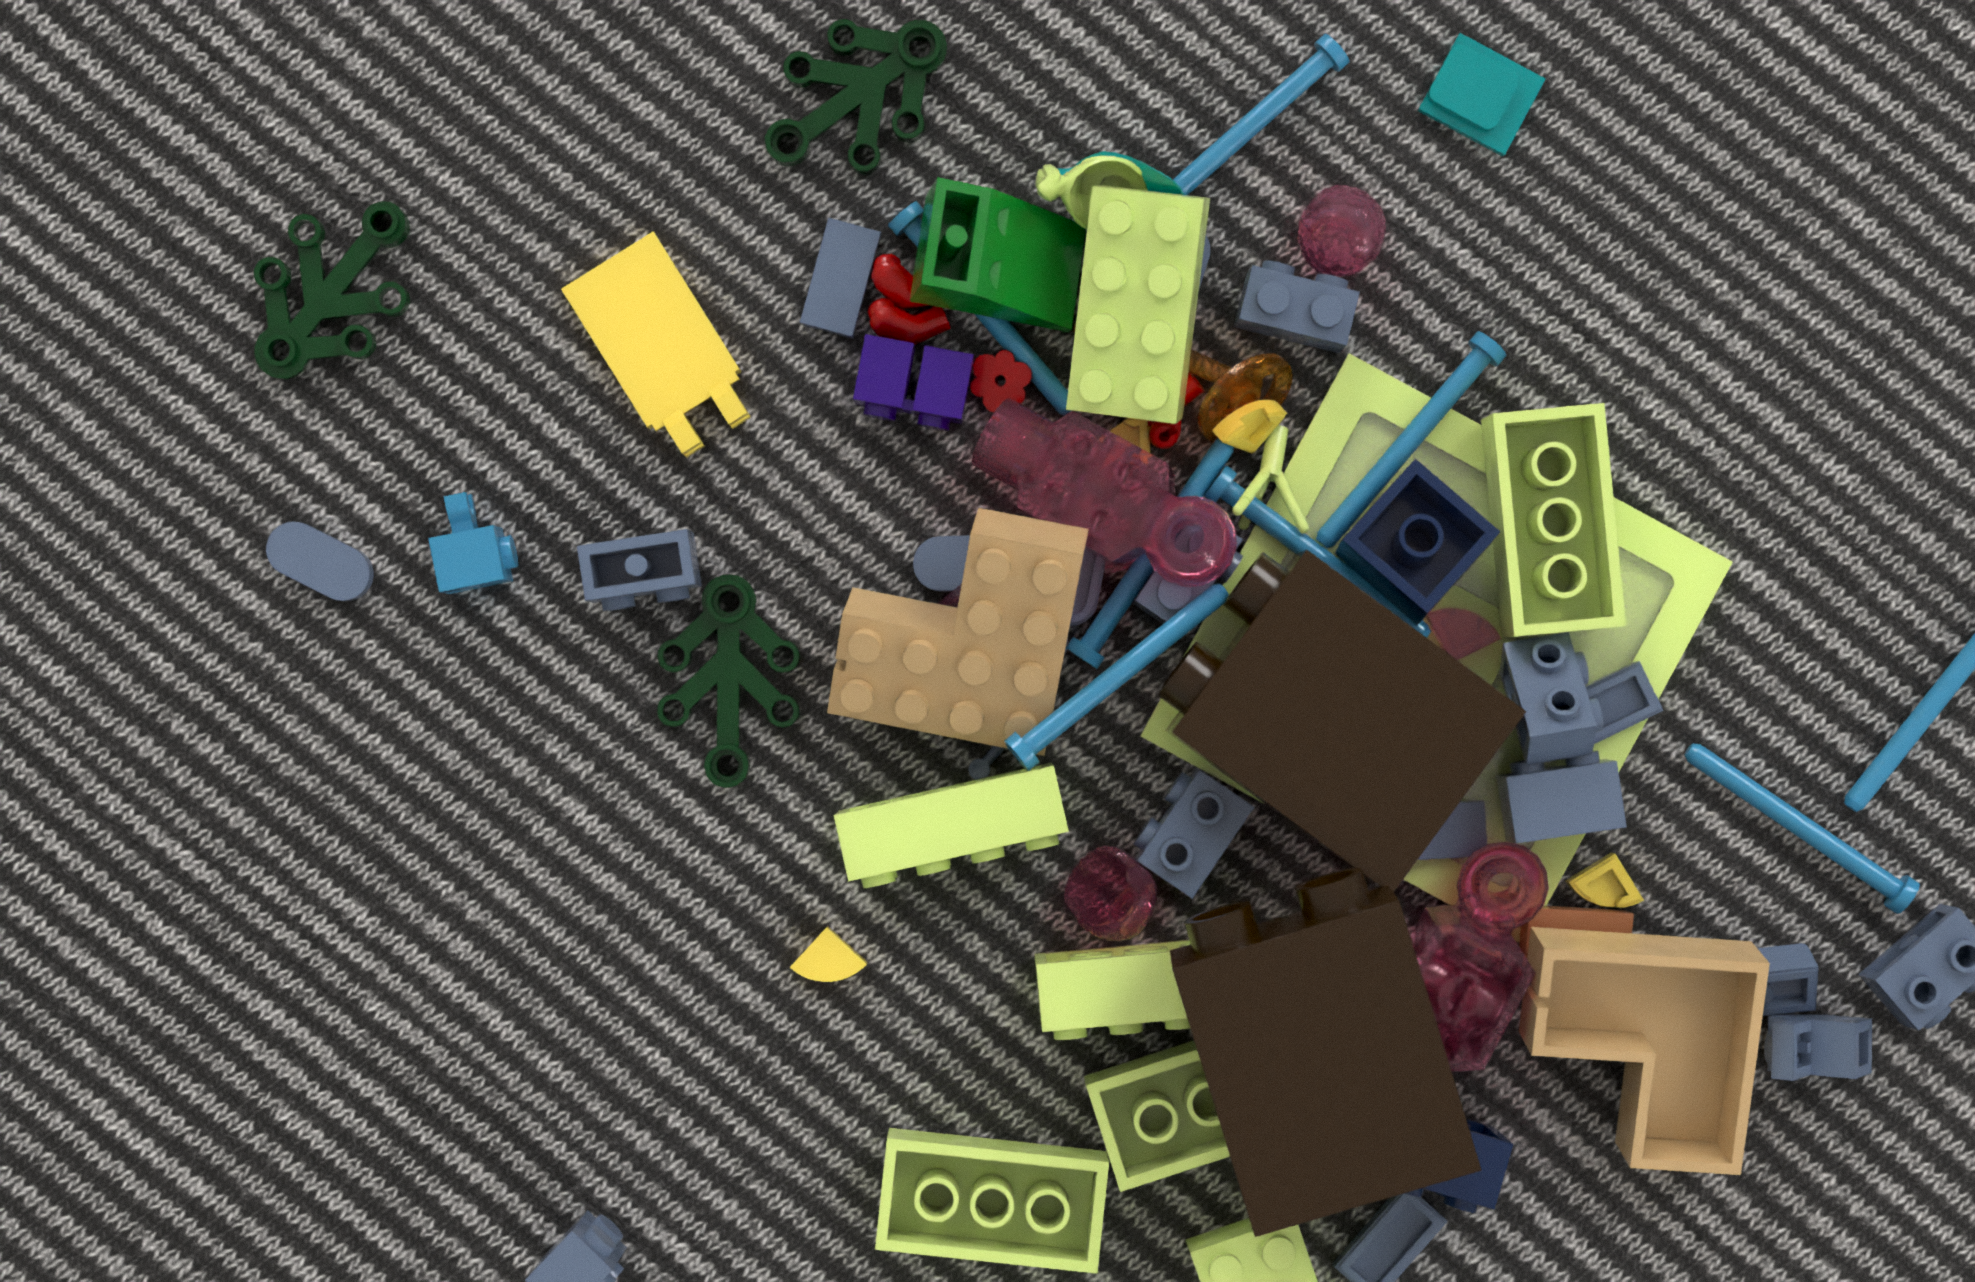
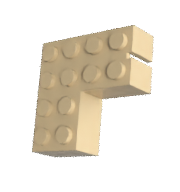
(975, 666)
(1680, 1020)

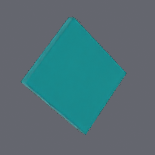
(1481, 94)

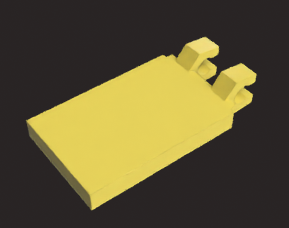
(657, 340)

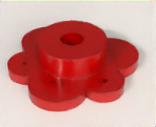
(988, 369)

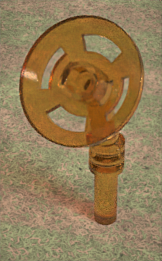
(1237, 385)

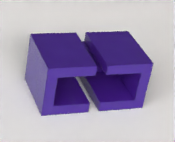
(886, 375)

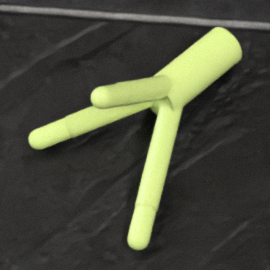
(1269, 472)

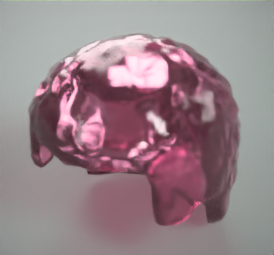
(1341, 230)
(1111, 894)

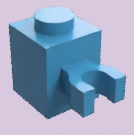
(471, 554)

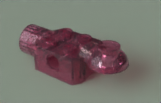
(1104, 483)
(1470, 957)

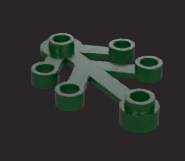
(863, 87)
(326, 296)
(728, 670)

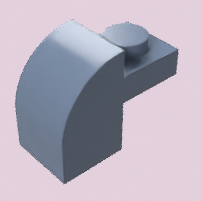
(1818, 1046)

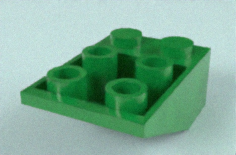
(997, 256)

